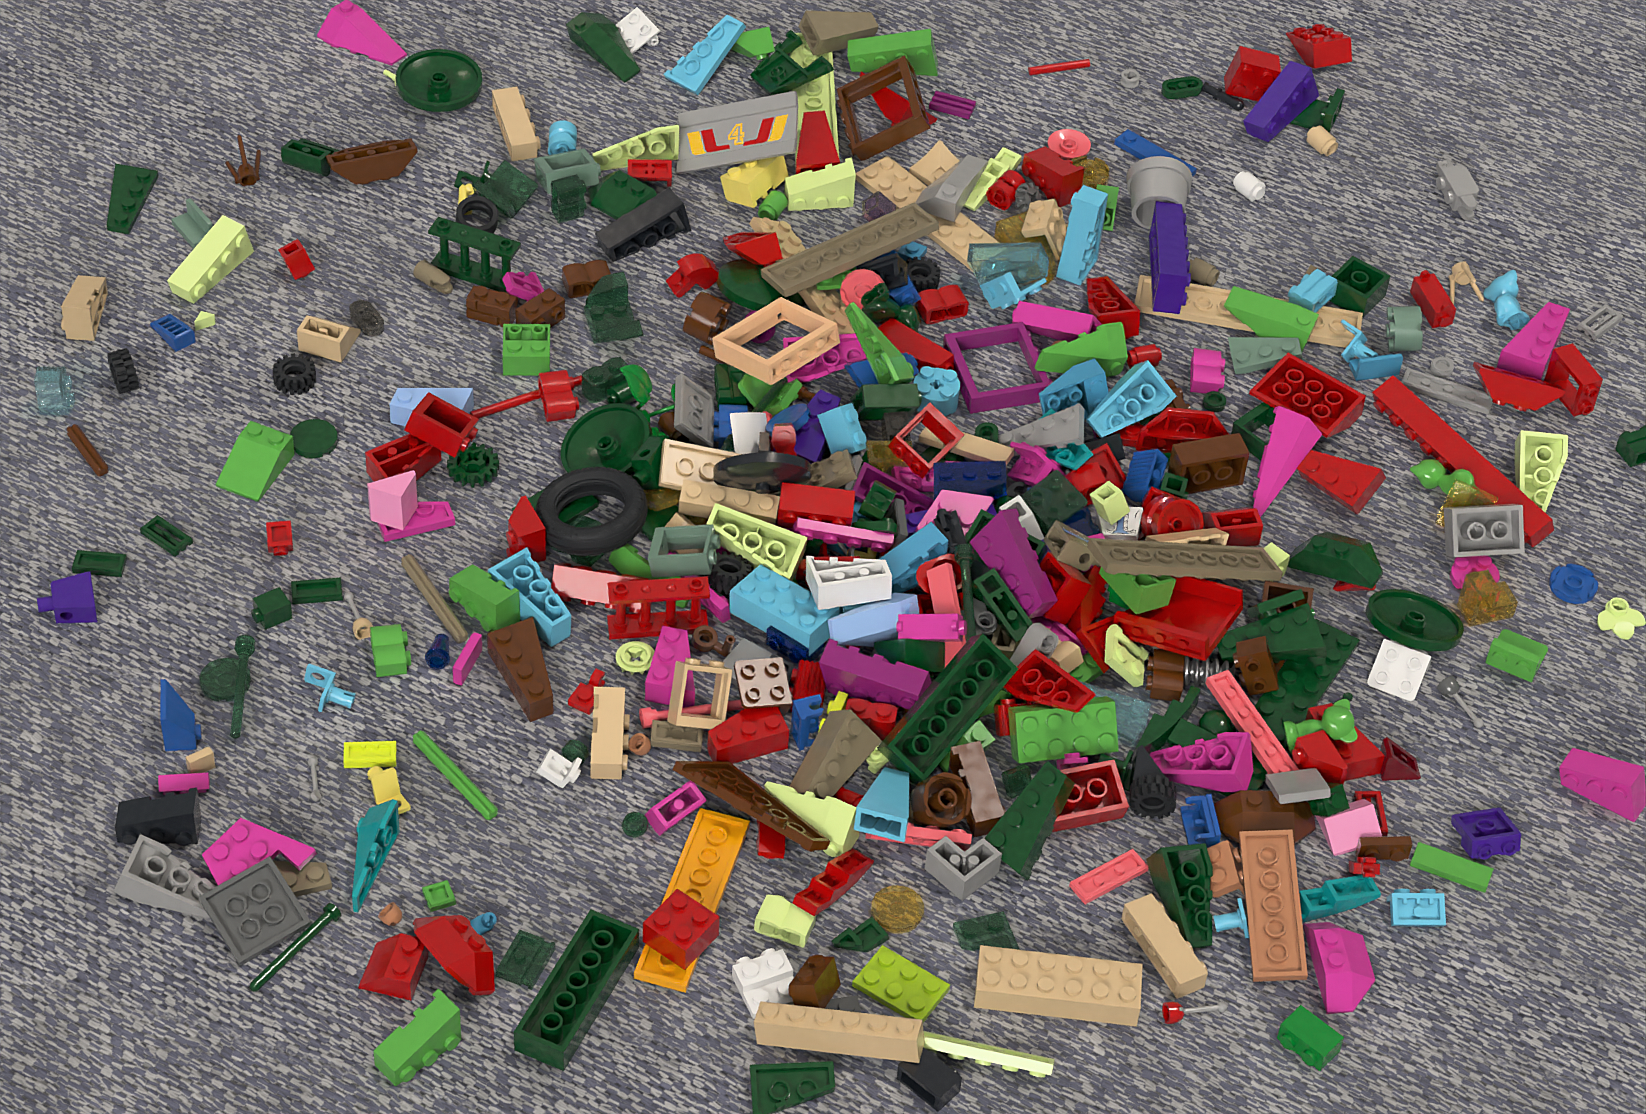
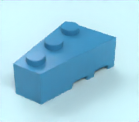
(913, 552)

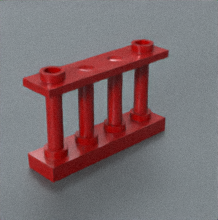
(647, 591)

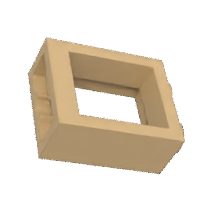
(719, 700)

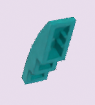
(1337, 897)

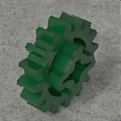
(473, 465)

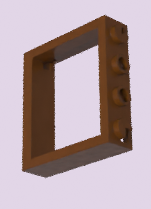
(870, 83)

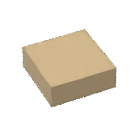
(200, 761)

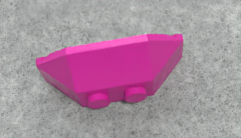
(1339, 965)

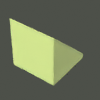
(204, 320)

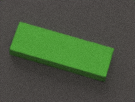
(1451, 867)

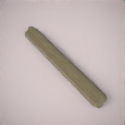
(434, 598)

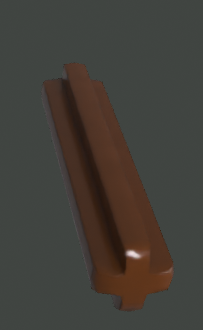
(87, 450)

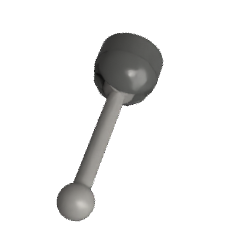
(1449, 688)

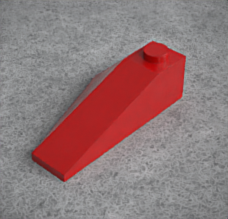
(756, 247)
(1112, 305)

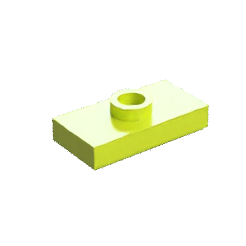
(370, 754)

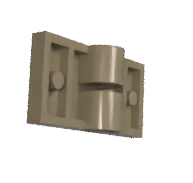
(831, 472)

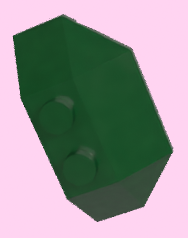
(619, 194)
(1338, 559)

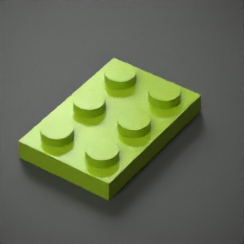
(900, 985)

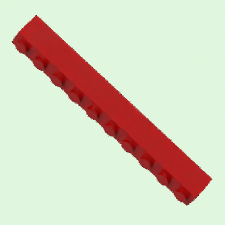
(1456, 453)

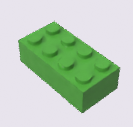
(1050, 732)

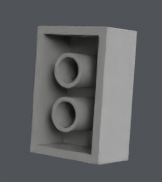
(1484, 530)

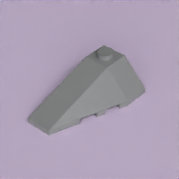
(952, 189)

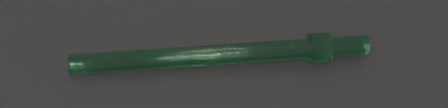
(760, 407)

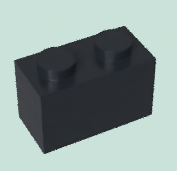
(930, 1079)

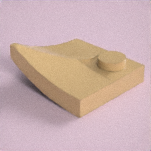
(934, 164)

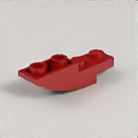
(1091, 605)

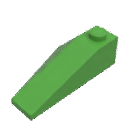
(1104, 345)

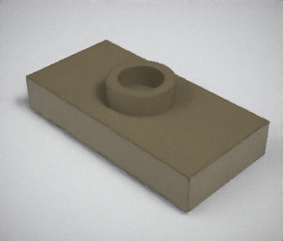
(676, 737)

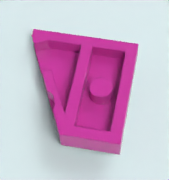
(522, 286)

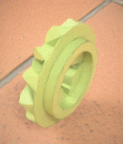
(634, 649)

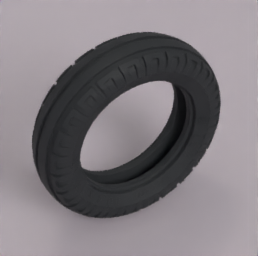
(597, 539)

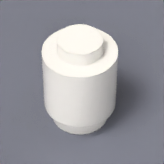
(1249, 186)

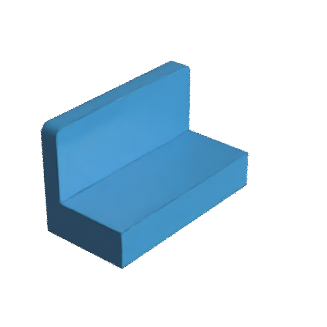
(1376, 367)

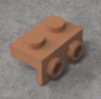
(1226, 869)

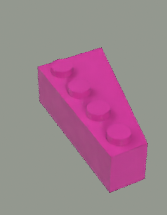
(1533, 346)

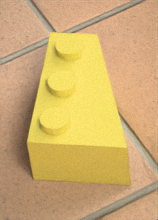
(753, 180)

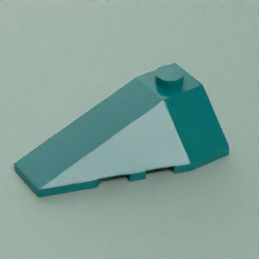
(1071, 456)
(375, 839)

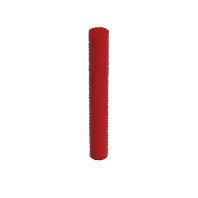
(1059, 67)

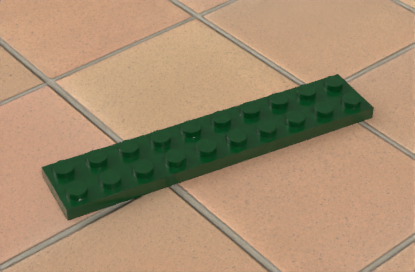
(1301, 687)

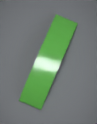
(629, 562)

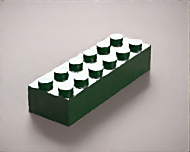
(947, 708)
(576, 990)

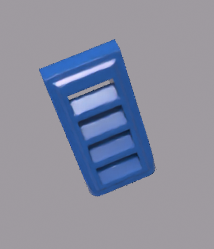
(176, 336)

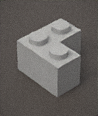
(961, 870)

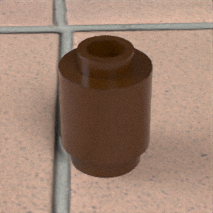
(666, 425)

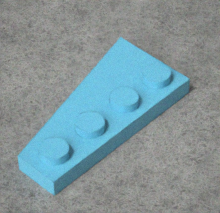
(700, 64)

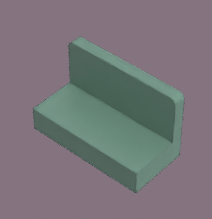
(193, 224)

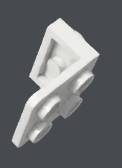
(1399, 670)

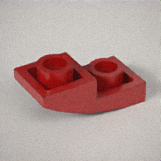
(769, 842)

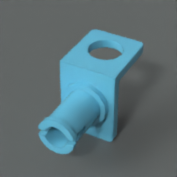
(1356, 346)
(330, 692)
(1232, 920)

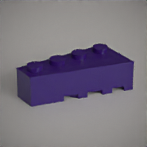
(1282, 102)

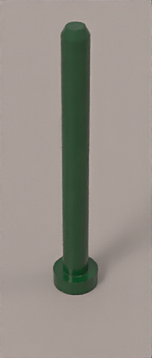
(330, 913)

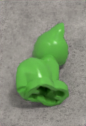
(1432, 474)
(1336, 722)

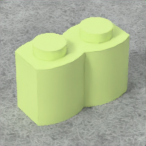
(784, 921)

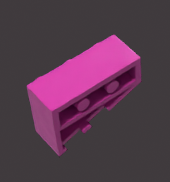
(1606, 781)

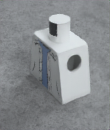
(1124, 529)

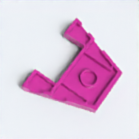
(249, 844)

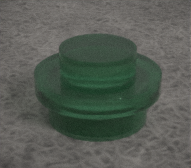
(634, 824)

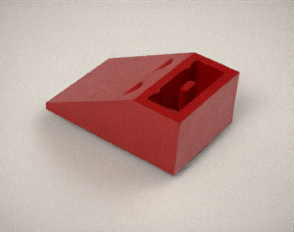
(1321, 45)

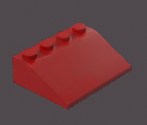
(1310, 393)

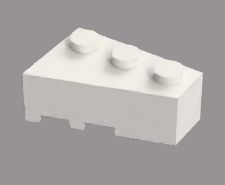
(848, 583)

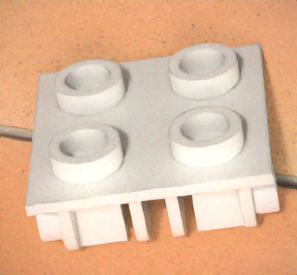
(637, 30)

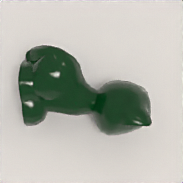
(880, 307)

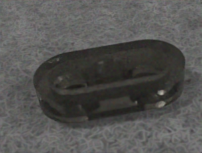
(370, 321)

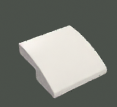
(746, 431)

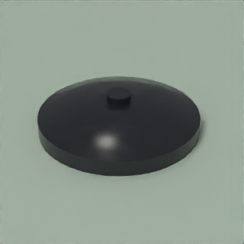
(761, 471)

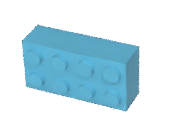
(773, 600)

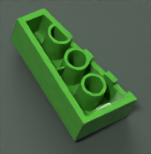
(876, 51)

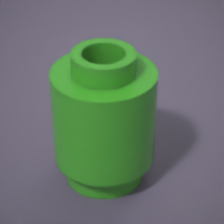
(773, 205)

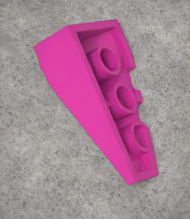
(355, 30)

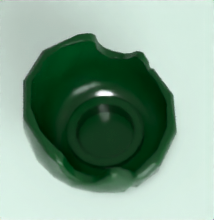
(1216, 722)

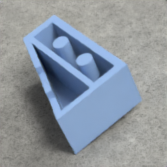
(407, 399)

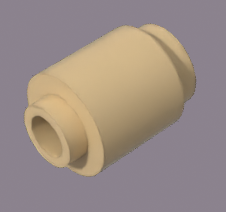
(1322, 140)

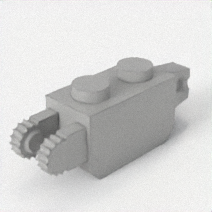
(1458, 188)

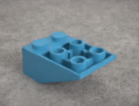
(1080, 384)

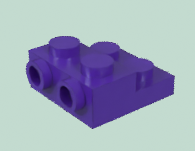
(1487, 833)

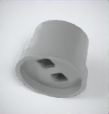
(1156, 180)

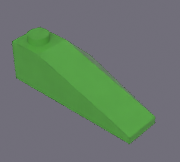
(1271, 316)
(882, 355)

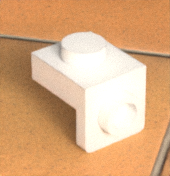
(559, 769)

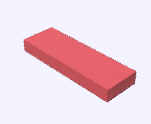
(1108, 876)

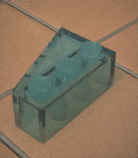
(1023, 260)

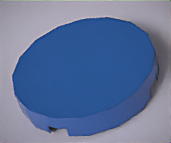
(797, 414)
(1570, 589)

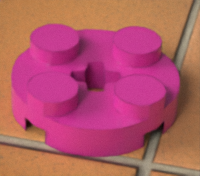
(1470, 564)

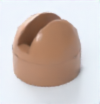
(639, 741)
(390, 914)

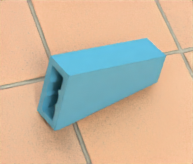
(885, 806)

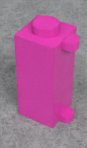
(931, 627)

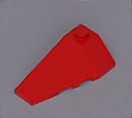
(894, 106)
(1048, 684)

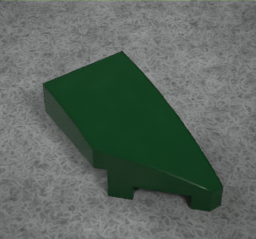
(863, 938)

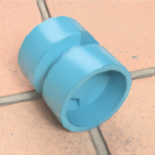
(562, 137)

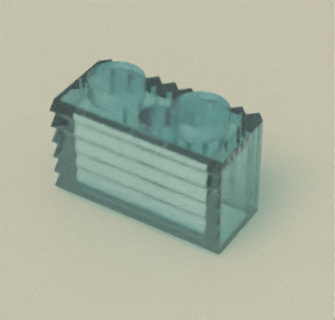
(53, 391)

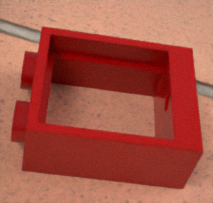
(1569, 361)
(442, 425)
(939, 426)

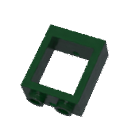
(876, 399)
(1251, 422)

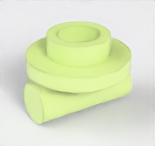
(876, 761)

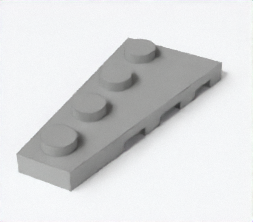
(1050, 431)

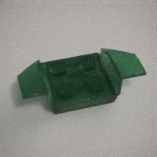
(610, 312)

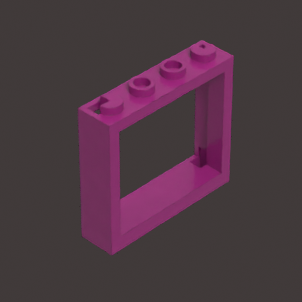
(999, 398)

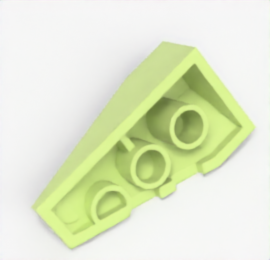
(1539, 464)
(828, 816)

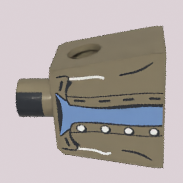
(1070, 546)

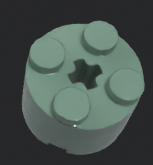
(1404, 328)

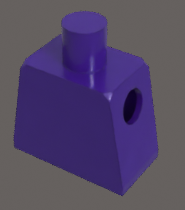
(71, 600)

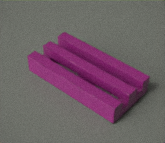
(952, 105)

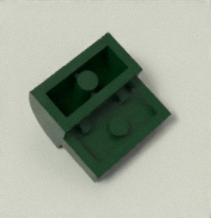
(307, 156)

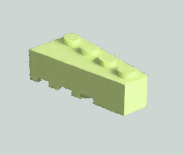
(758, 541)

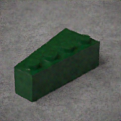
(1031, 819)

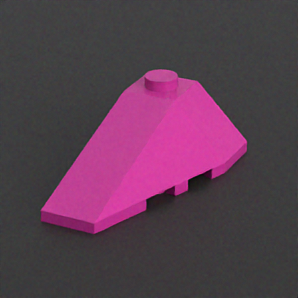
(831, 361)
(1213, 764)

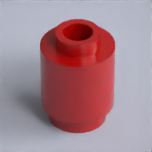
(1144, 353)

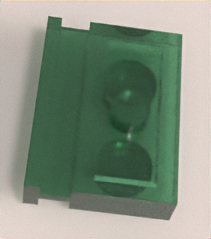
(525, 959)

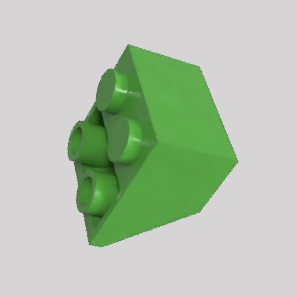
(526, 349)

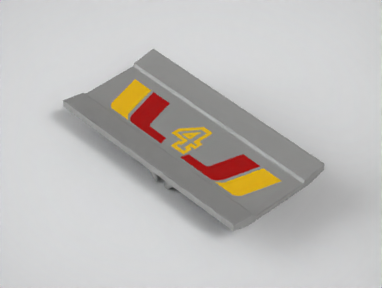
(737, 132)

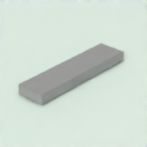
(1447, 391)

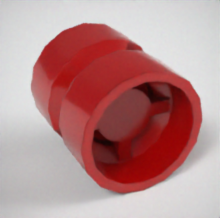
(1002, 192)

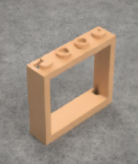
(821, 338)

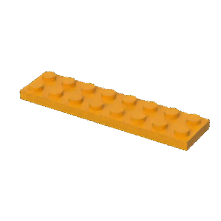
(703, 876)

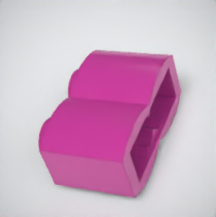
(1206, 371)

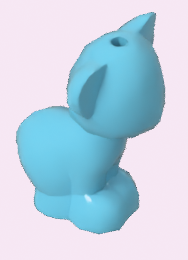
(1503, 295)

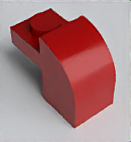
(693, 270)

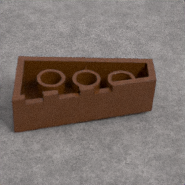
(522, 665)

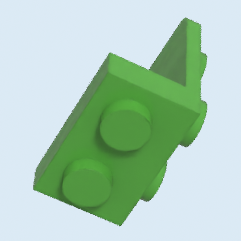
(755, 389)
(1516, 654)

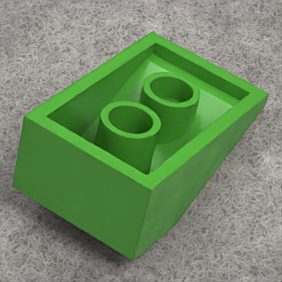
(256, 461)

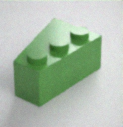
(1141, 591)
(484, 598)
(421, 1041)

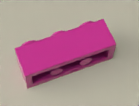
(184, 782)

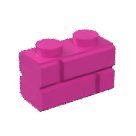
(675, 807)

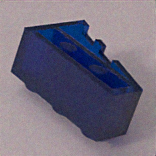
(977, 478)

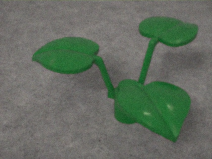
(641, 386)

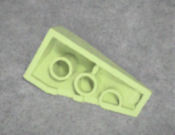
(655, 144)

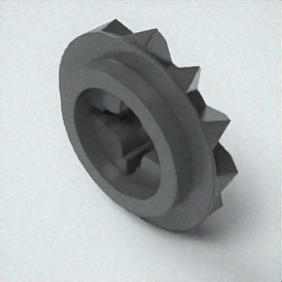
(1022, 196)

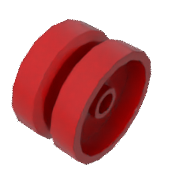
(1170, 515)

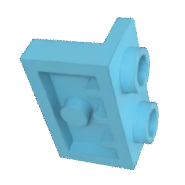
(1417, 908)

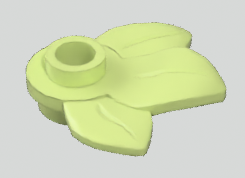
(1620, 618)

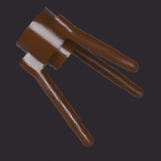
(246, 174)

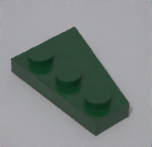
(789, 1084)

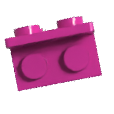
(1032, 464)

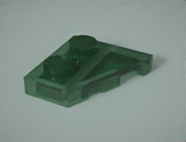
(985, 930)

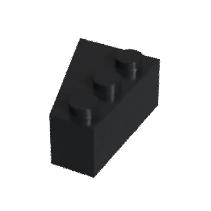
(165, 820)

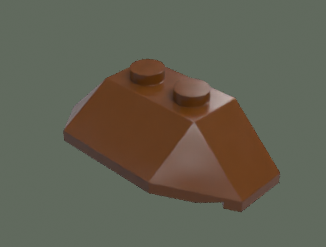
(373, 160)
(1262, 812)

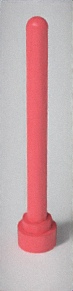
(647, 714)

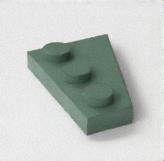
(1261, 352)

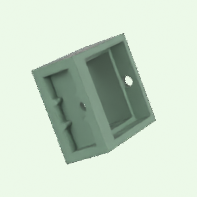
(567, 164)
(680, 539)

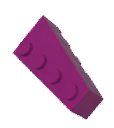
(1006, 548)
(871, 677)

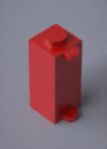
(1433, 300)

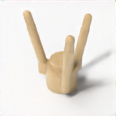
(1462, 275)

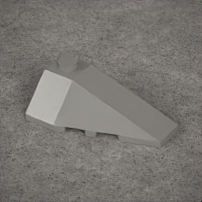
(161, 880)

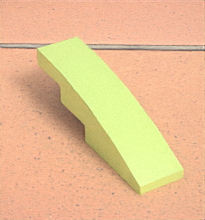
(996, 167)

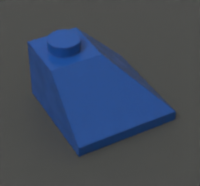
(177, 721)

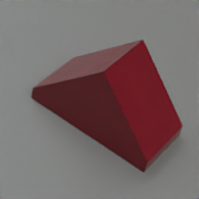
(1398, 763)

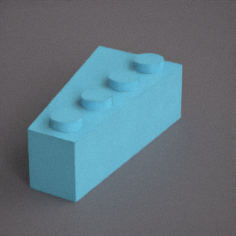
(1082, 235)
(536, 596)

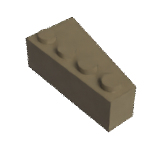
(835, 754)

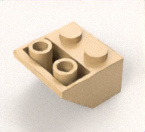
(326, 338)

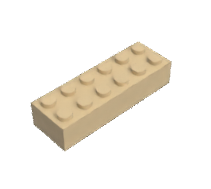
(1058, 985)

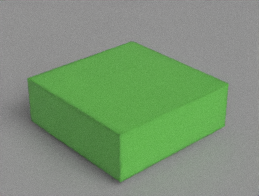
(439, 896)

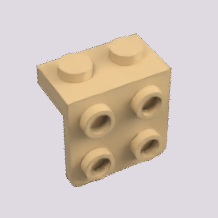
(1047, 220)

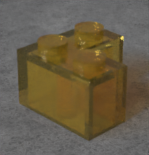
(1485, 600)

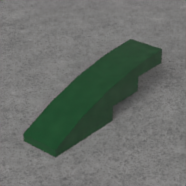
(1161, 727)

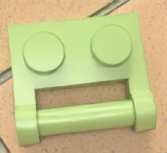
(1120, 660)

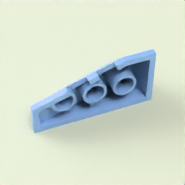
(872, 621)

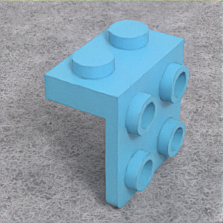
(1004, 290)

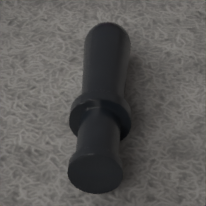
(1226, 98)

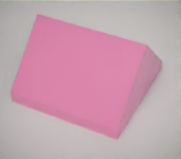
(393, 500)
(1346, 827)

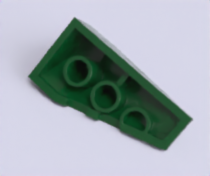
(604, 43)

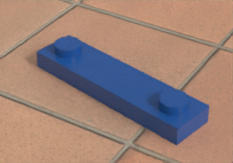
(1143, 148)

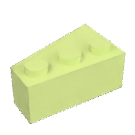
(822, 189)

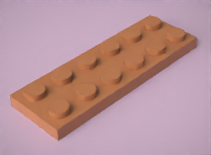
(1273, 905)

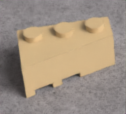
(84, 307)
(608, 733)

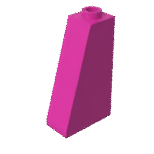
(1054, 322)

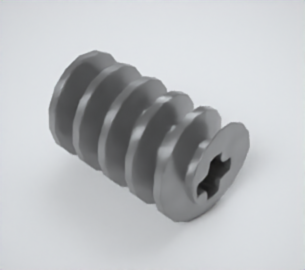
(1200, 671)

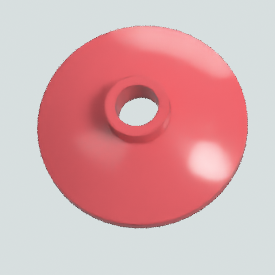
(1069, 143)

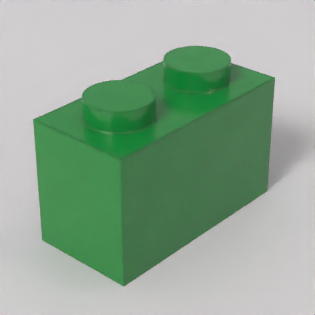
(1310, 1038)

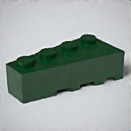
(1288, 634)

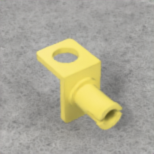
(386, 787)

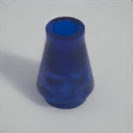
(438, 653)

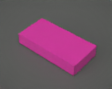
(467, 658)

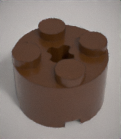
(707, 317)
(940, 800)

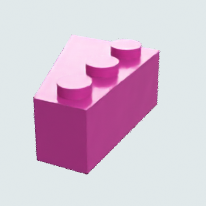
(671, 647)

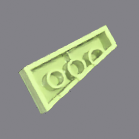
(211, 260)

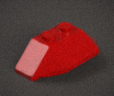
(1516, 389)
(1178, 426)
(459, 951)

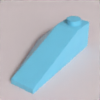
(1132, 398)

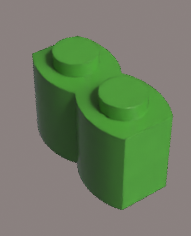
(389, 650)

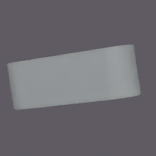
(1037, 638)

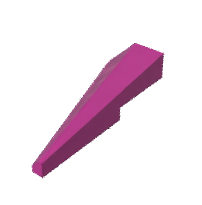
(1288, 445)

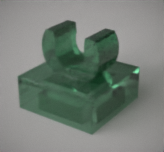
(1016, 780)

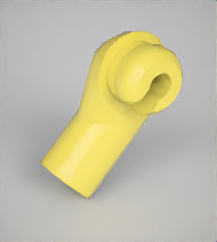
(464, 192)

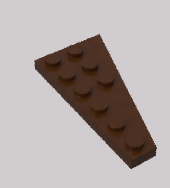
(747, 796)

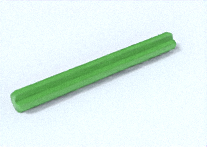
(455, 775)

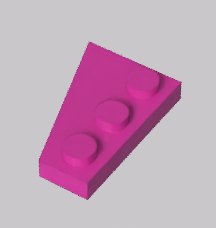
(426, 518)

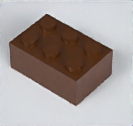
(1210, 462)

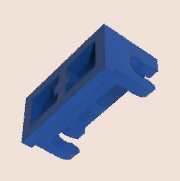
(805, 719)
(1200, 821)

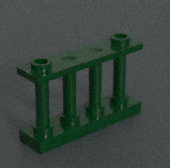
(464, 268)

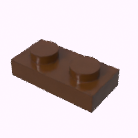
(1384, 848)

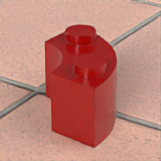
(1086, 479)

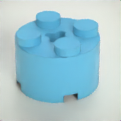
(939, 388)

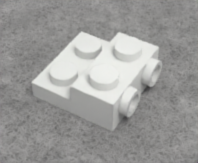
(763, 979)

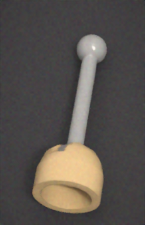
(361, 626)

